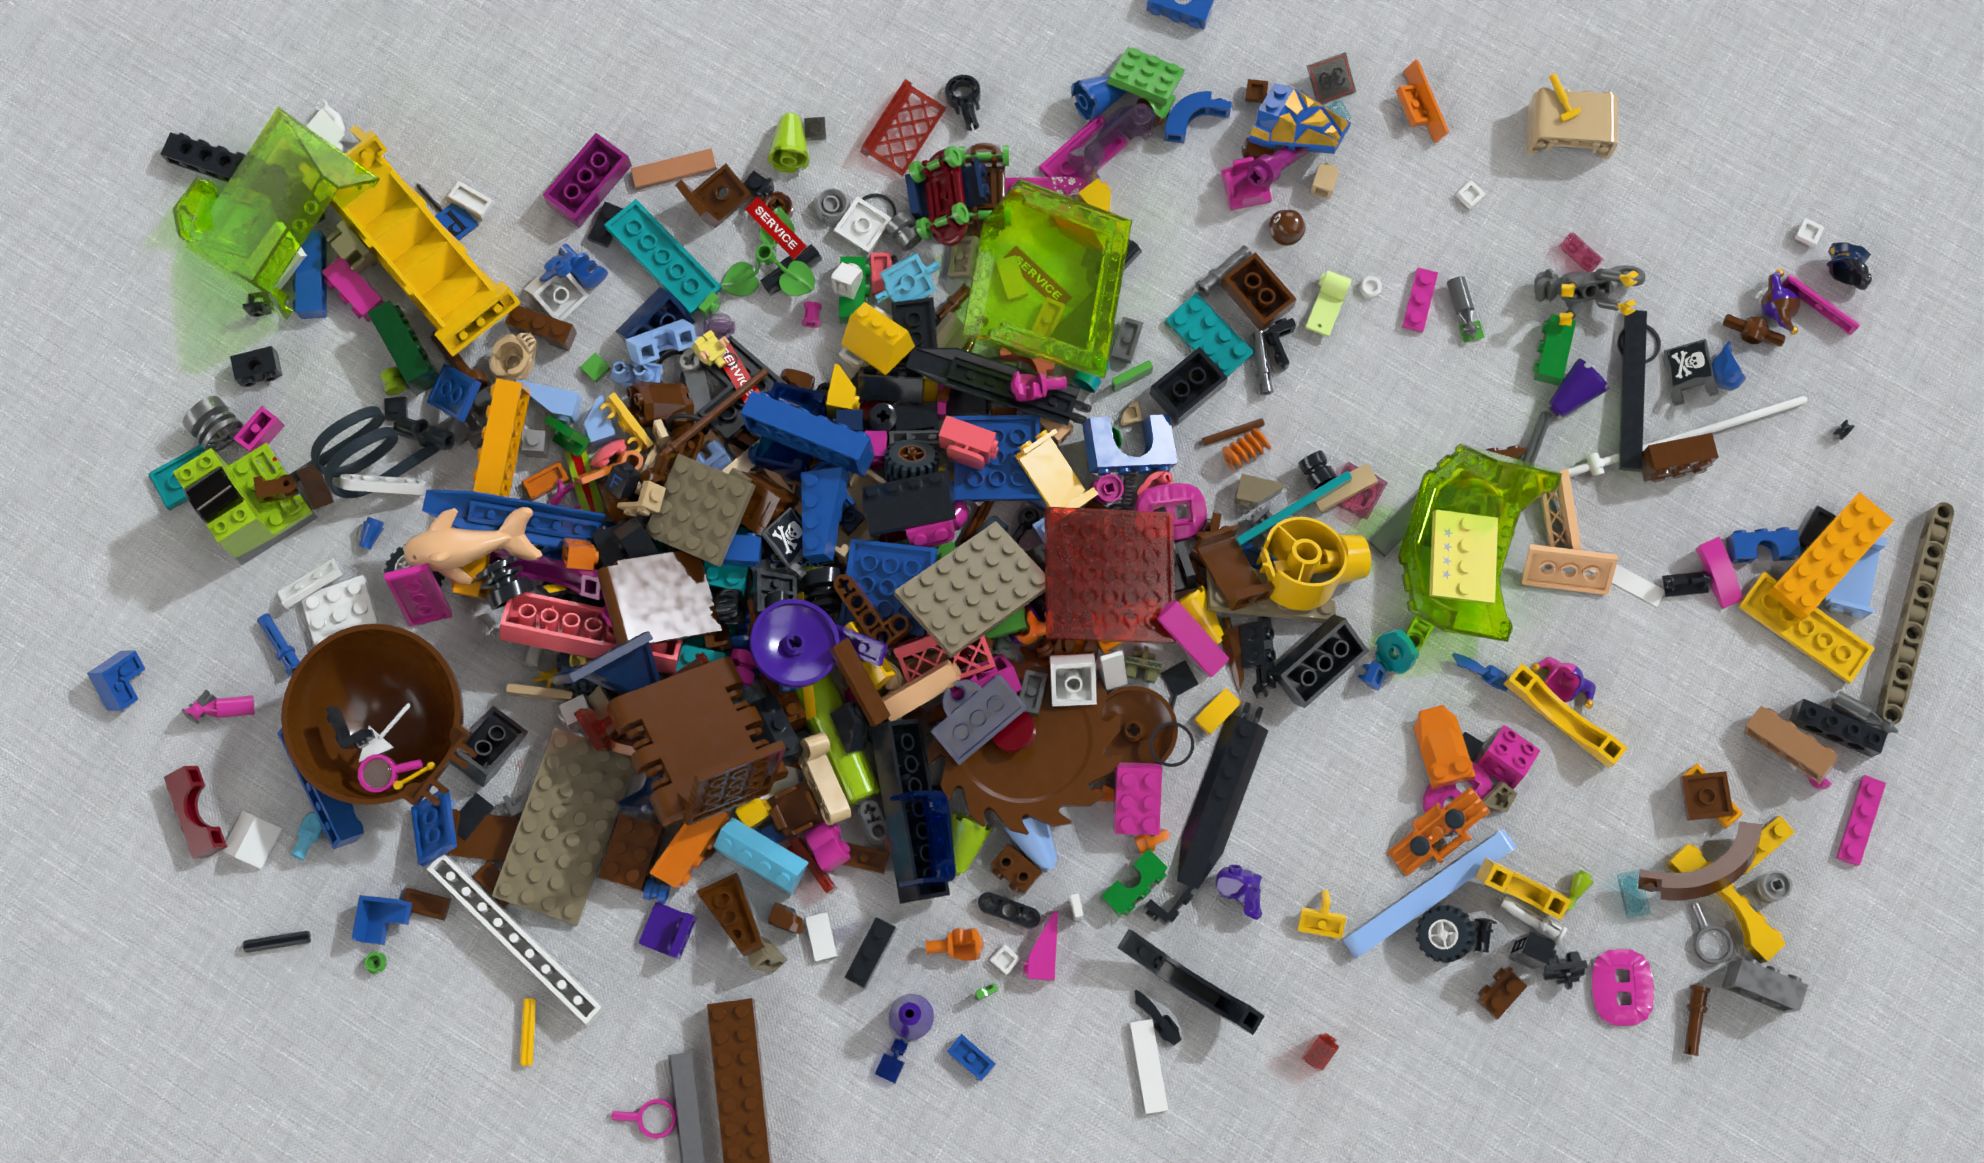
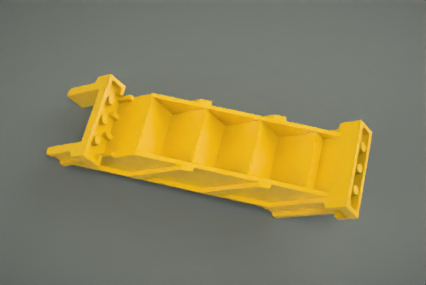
(420, 251)

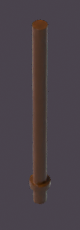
(673, 446)

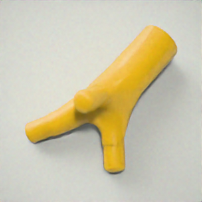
(546, 676)

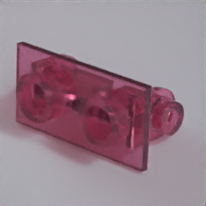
(1581, 252)

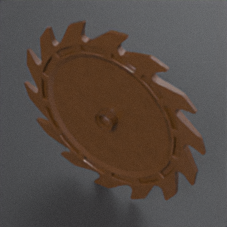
(1047, 773)

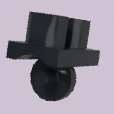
(1566, 972)

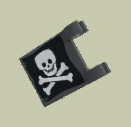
(1688, 368)
(786, 540)

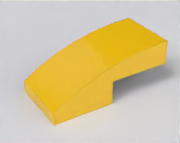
(1217, 711)

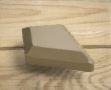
(1500, 797)

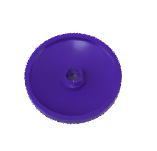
(796, 624)

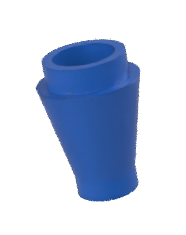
(370, 532)

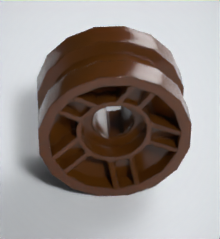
(778, 198)

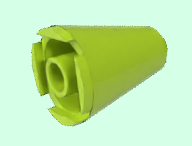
(789, 145)
(967, 839)

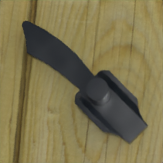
(1164, 1025)

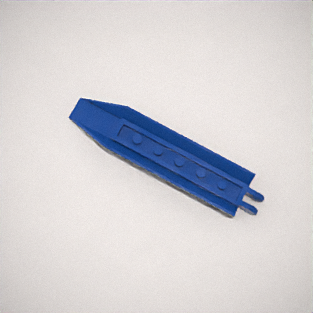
(488, 512)

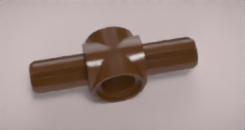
(1754, 330)
(656, 473)

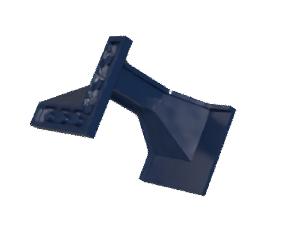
(621, 671)

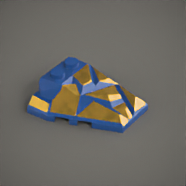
(1297, 120)

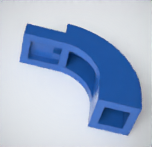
(1190, 108)

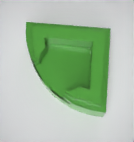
(986, 991)

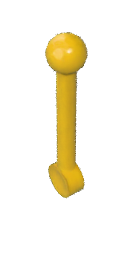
(399, 784)

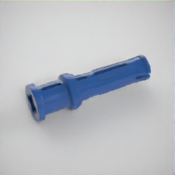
(285, 652)

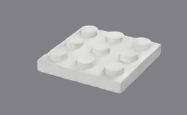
(339, 608)

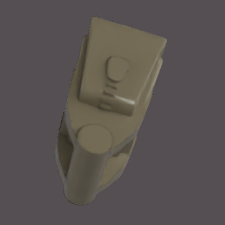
(767, 958)

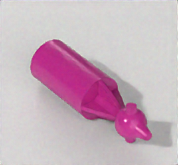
(224, 707)

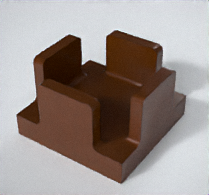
(795, 809)

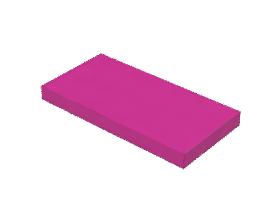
(1058, 165)
(418, 594)

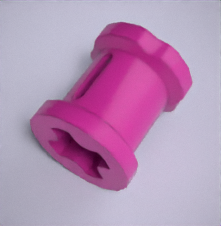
(811, 314)

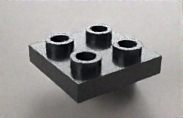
(771, 588)

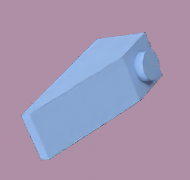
(557, 402)

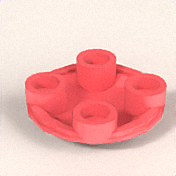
(602, 456)

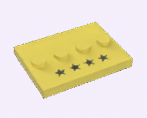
(1463, 557)

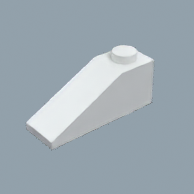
(1112, 671)

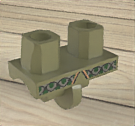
(1152, 668)

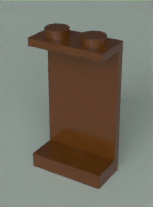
(1231, 568)
(488, 840)

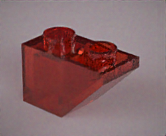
(1320, 1051)

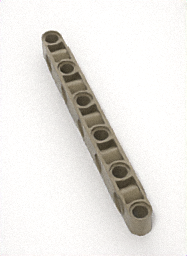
(1915, 612)

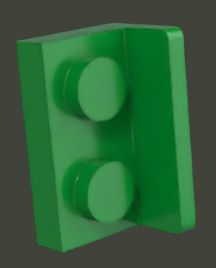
(567, 436)

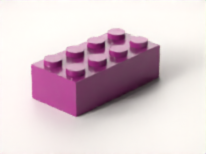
(587, 180)

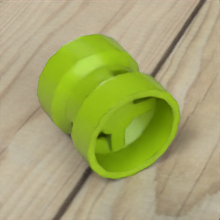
(393, 381)

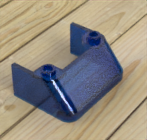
(939, 837)

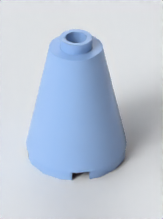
(1036, 845)

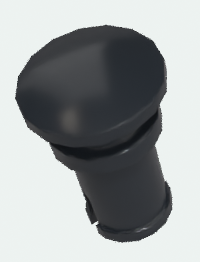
(1484, 933)

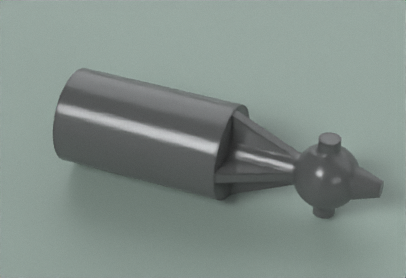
(1462, 303)
(1861, 712)

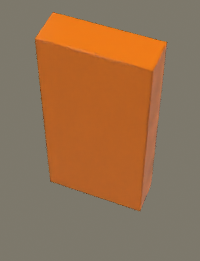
(545, 481)

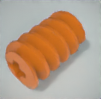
(1245, 447)

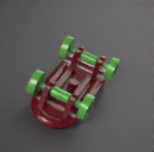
(944, 196)

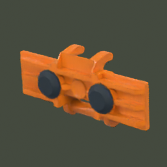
(1435, 824)

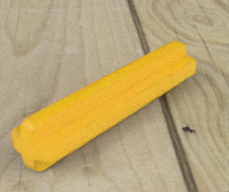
(527, 1032)

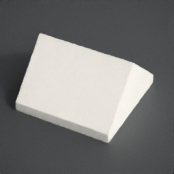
(252, 839)

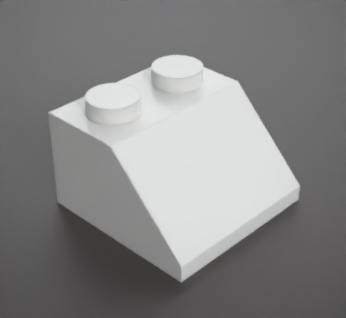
(556, 296)
(1073, 679)

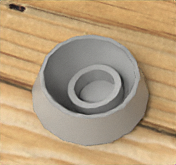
(831, 205)

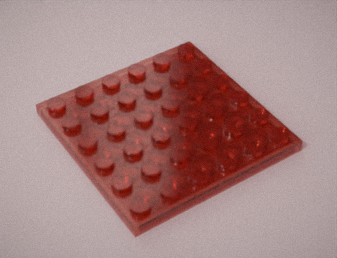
(1108, 574)

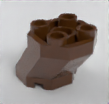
(659, 401)

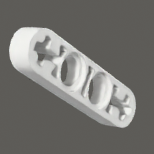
(382, 484)

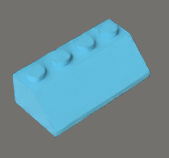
(760, 856)

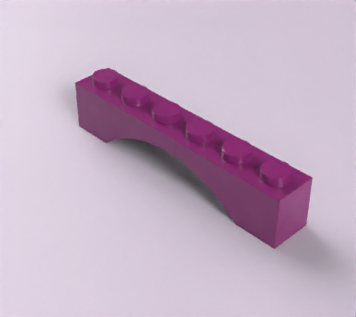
(554, 571)

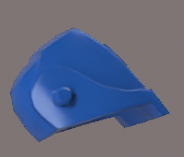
(1726, 370)

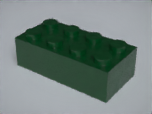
(404, 346)

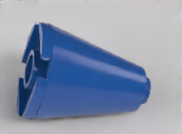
(1095, 96)

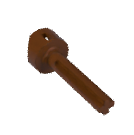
(459, 364)

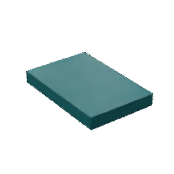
(167, 483)

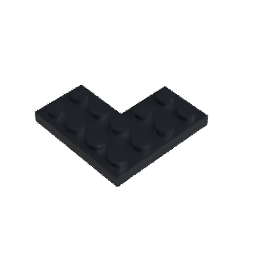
(730, 421)

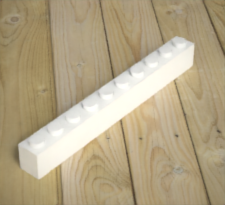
(516, 939)

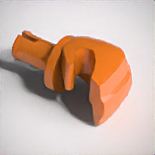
(959, 944)

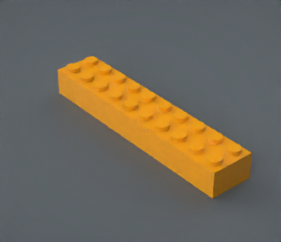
(497, 461)

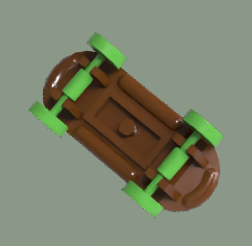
(995, 163)

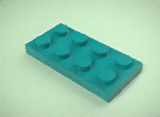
(1203, 328)

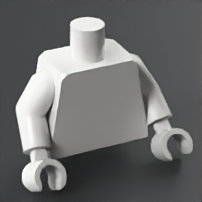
(329, 126)

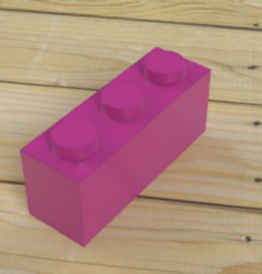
(352, 288)

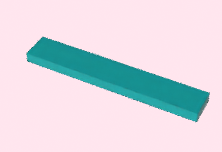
(1294, 508)

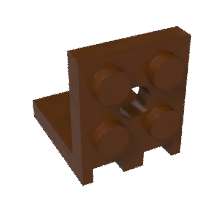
(706, 197)

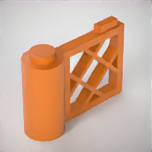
(629, 456)

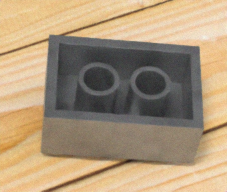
(1765, 985)

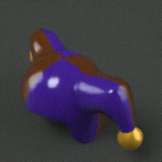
(1780, 302)

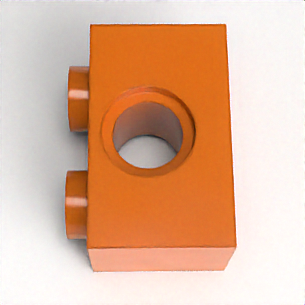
(579, 554)

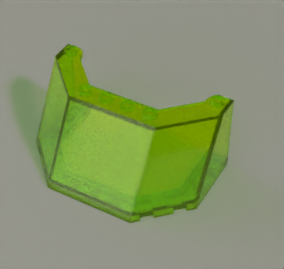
(1473, 484)

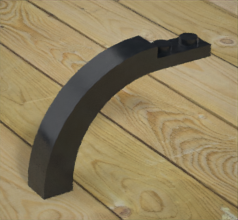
(1190, 983)

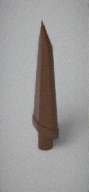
(1232, 649)

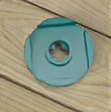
(1405, 647)

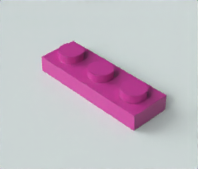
(1420, 300)

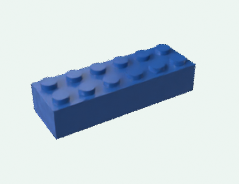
(808, 433)

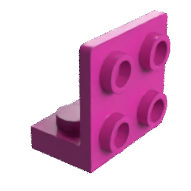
(1508, 757)

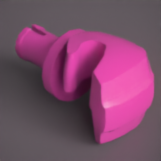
(1031, 387)

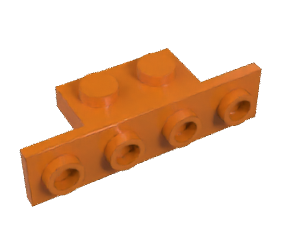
(1420, 102)

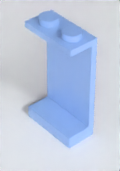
(1855, 588)

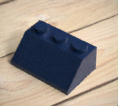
(655, 312)

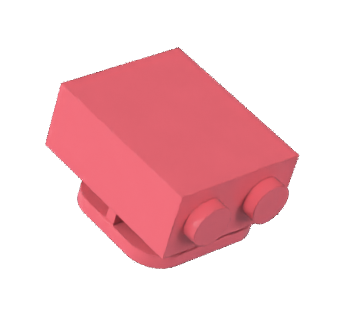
(968, 443)

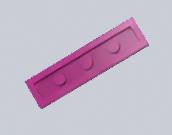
(1860, 820)

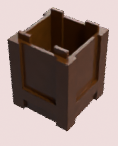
(766, 502)

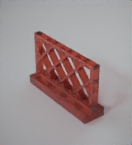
(886, 120)

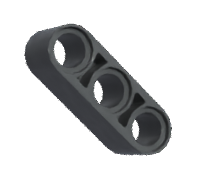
(698, 388)

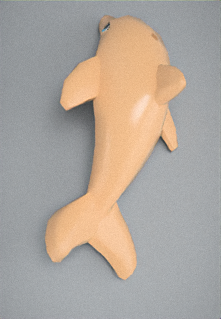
(451, 548)

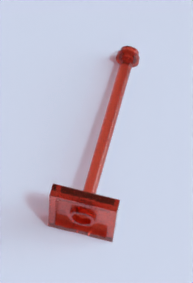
(596, 728)

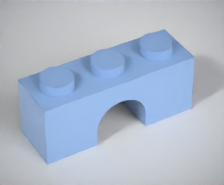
(647, 345)

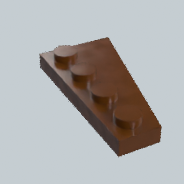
(732, 910)

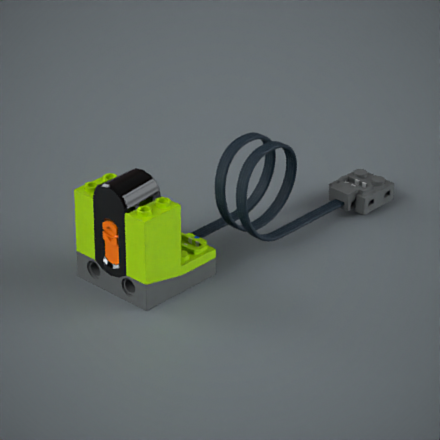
(245, 528)

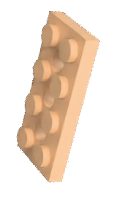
(1562, 558)

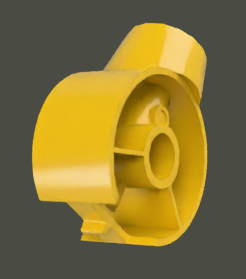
(1306, 549)

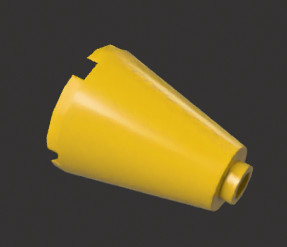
(1197, 607)

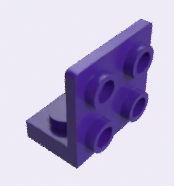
(667, 930)

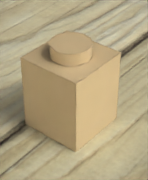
(1325, 180)

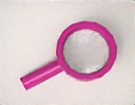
(380, 772)
(654, 1118)

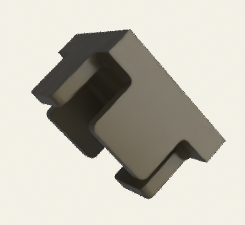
(351, 248)

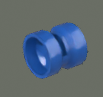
(656, 890)

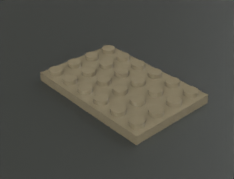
(972, 589)

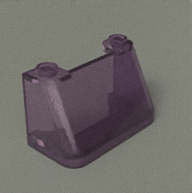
(1089, 152)

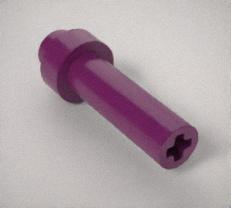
(1267, 168)

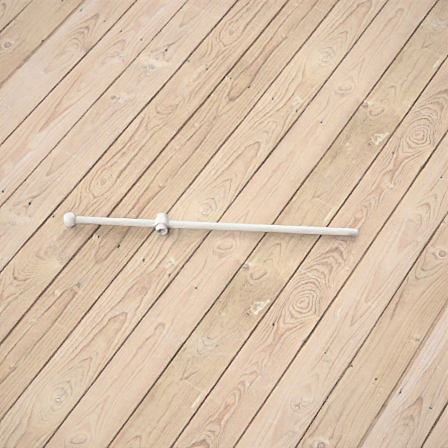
(1595, 463)

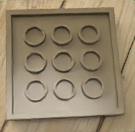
(700, 510)

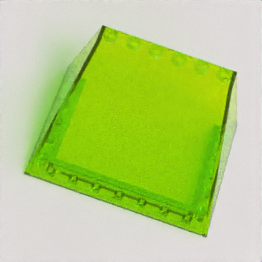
(274, 206)
(1048, 279)

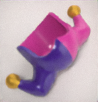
(1566, 680)

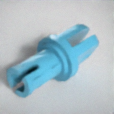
(308, 833)

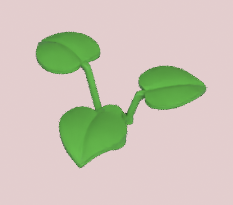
(742, 278)

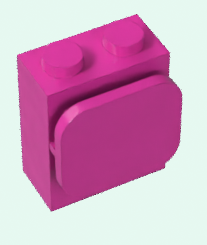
(931, 534)

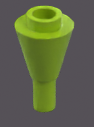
(1579, 885)

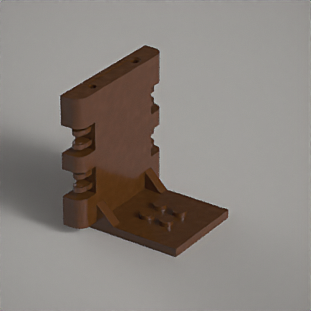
(698, 743)

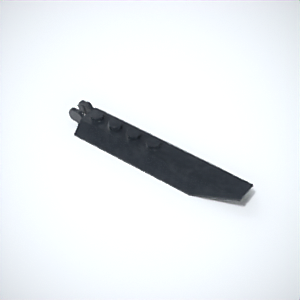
(992, 381)
(1220, 796)

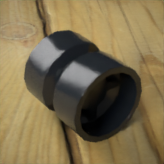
(1316, 468)

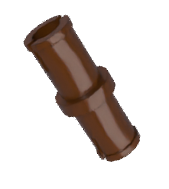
(954, 302)

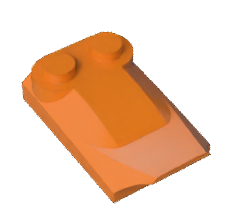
(1442, 747)

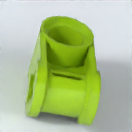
(1419, 631)

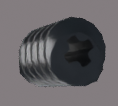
(888, 415)

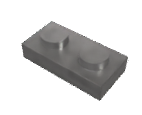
(1127, 340)

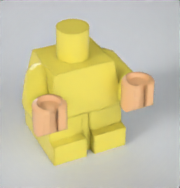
(710, 349)

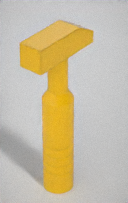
(1570, 114)

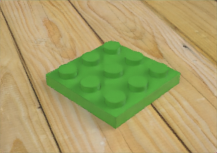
(1146, 76)

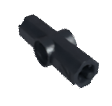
(809, 256)
(424, 433)

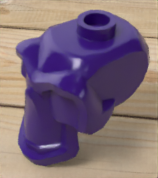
(1242, 886)

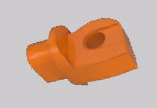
(1147, 842)

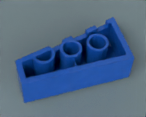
(822, 506)

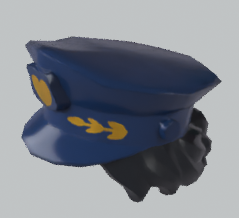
(1849, 264)

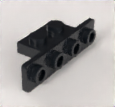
(1258, 649)

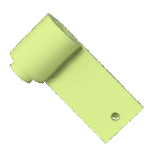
(1328, 303)

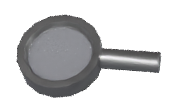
(1713, 942)

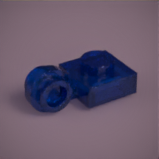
(889, 1066)

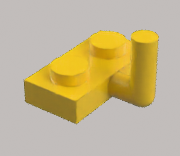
(1322, 921)

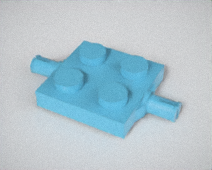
(907, 280)

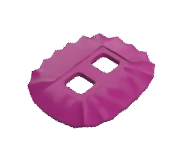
(1177, 494)
(1481, 785)
(1606, 987)

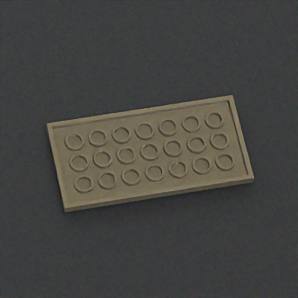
(564, 827)

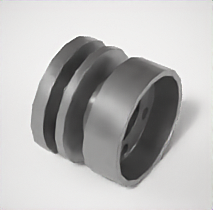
(212, 423)

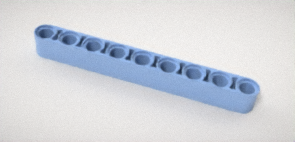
(1428, 894)

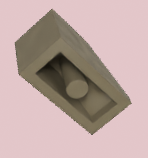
(1255, 491)

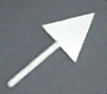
(379, 744)

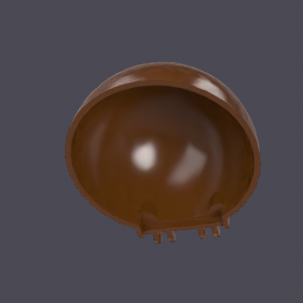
(371, 677)

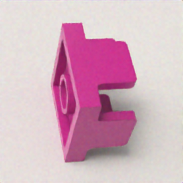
(1239, 189)

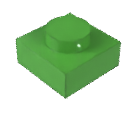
(709, 305)

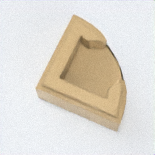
(1131, 415)

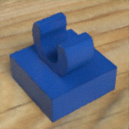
(1374, 676)

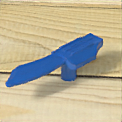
(1490, 674)

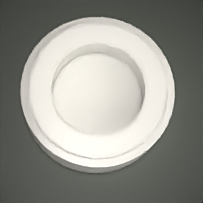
(1371, 287)

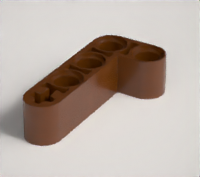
(867, 608)

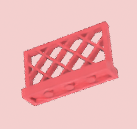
(922, 643)

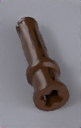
(1697, 1009)

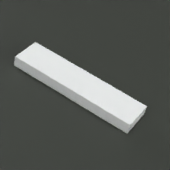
(1148, 1066)

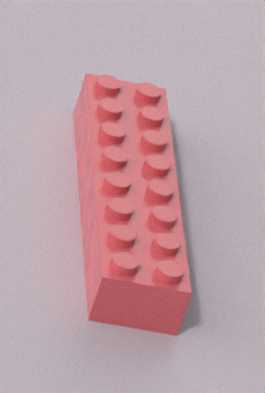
(570, 629)

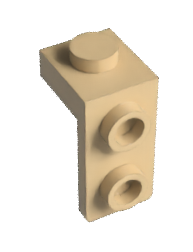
(649, 500)

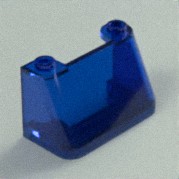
(779, 457)

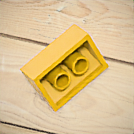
(876, 338)

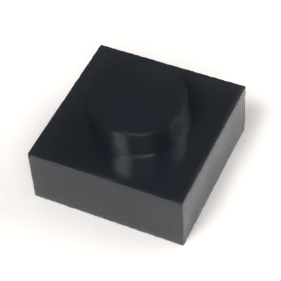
(395, 408)

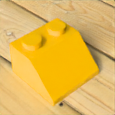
(841, 393)

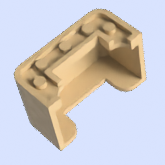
(1593, 128)

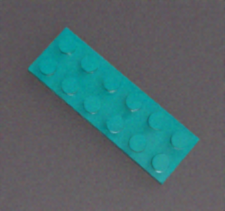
(662, 256)

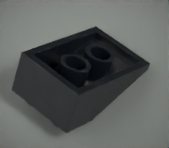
(494, 741)

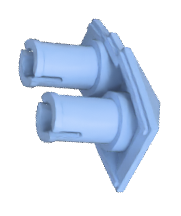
(632, 372)

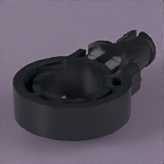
(965, 103)

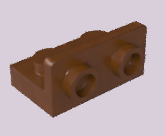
(1501, 992)

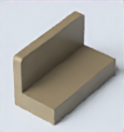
(950, 332)

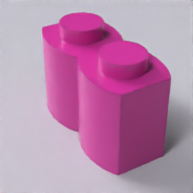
(827, 846)

